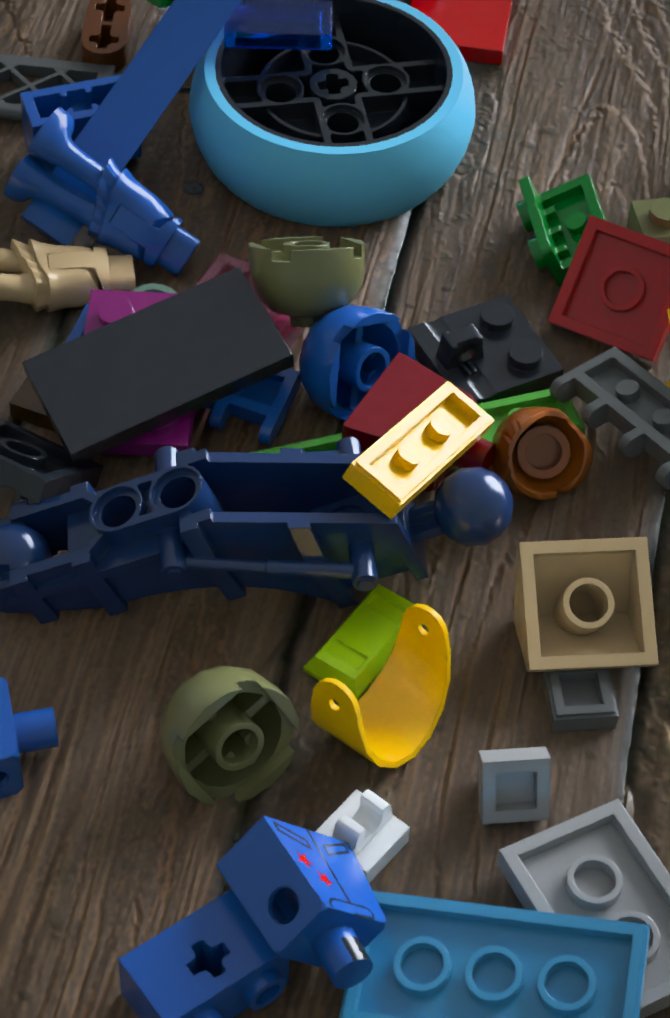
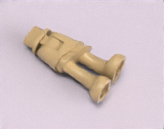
(60, 274)

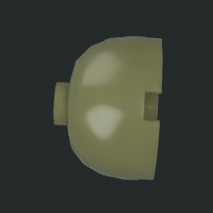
(306, 275)
(227, 734)

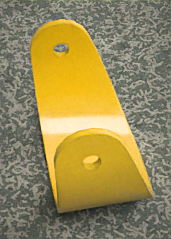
(403, 701)

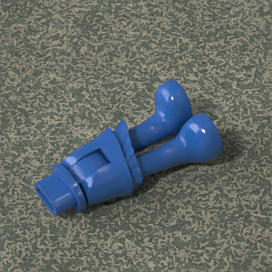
(124, 211)

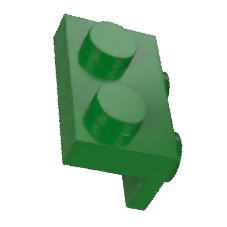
(558, 221)

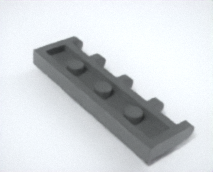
(628, 399)

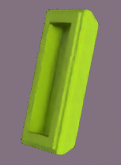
(361, 642)

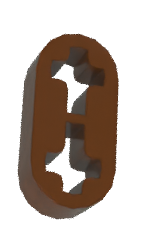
(115, 34)

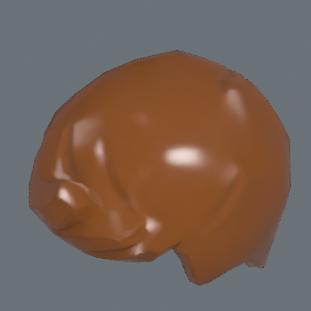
(541, 453)

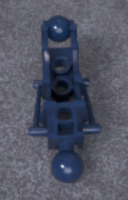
(232, 526)

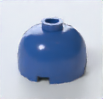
(348, 355)

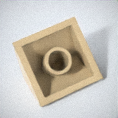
(585, 604)

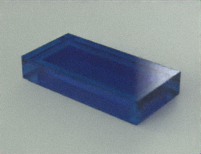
(280, 25)

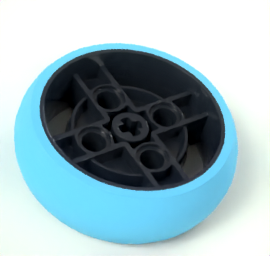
(341, 128)

